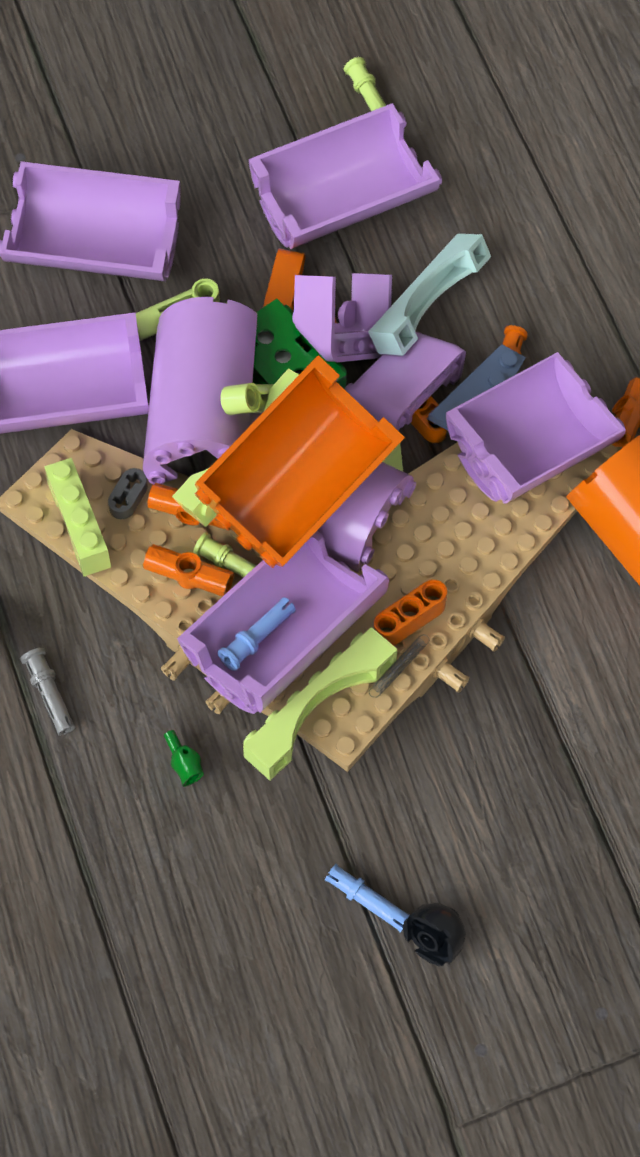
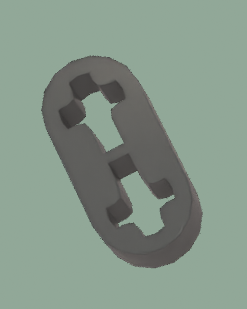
(132, 496)

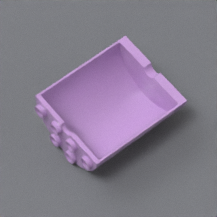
(531, 429)

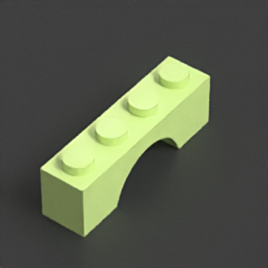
(78, 517)

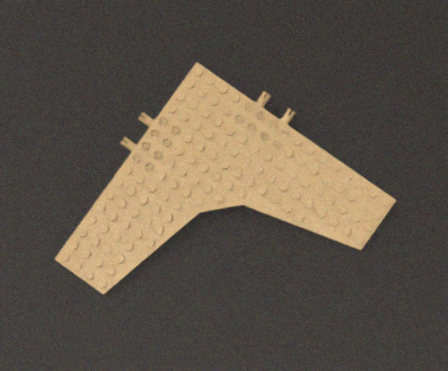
(437, 533)

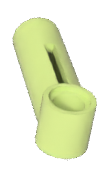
(149, 318)
(245, 398)

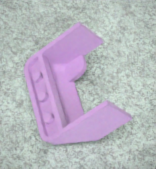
(350, 337)

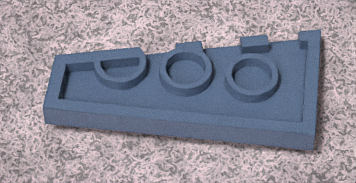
(495, 369)

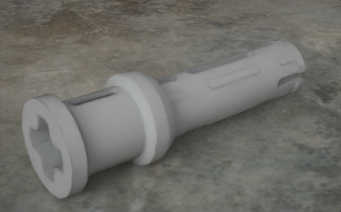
(43, 679)

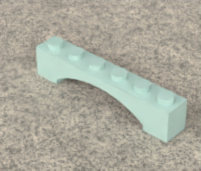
(396, 328)

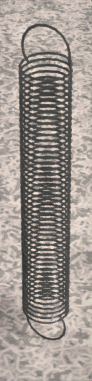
(412, 650)

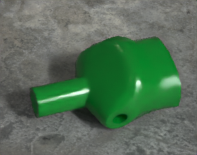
(184, 760)

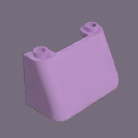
(401, 384)

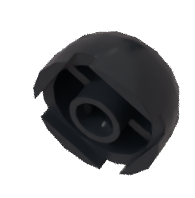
(436, 932)

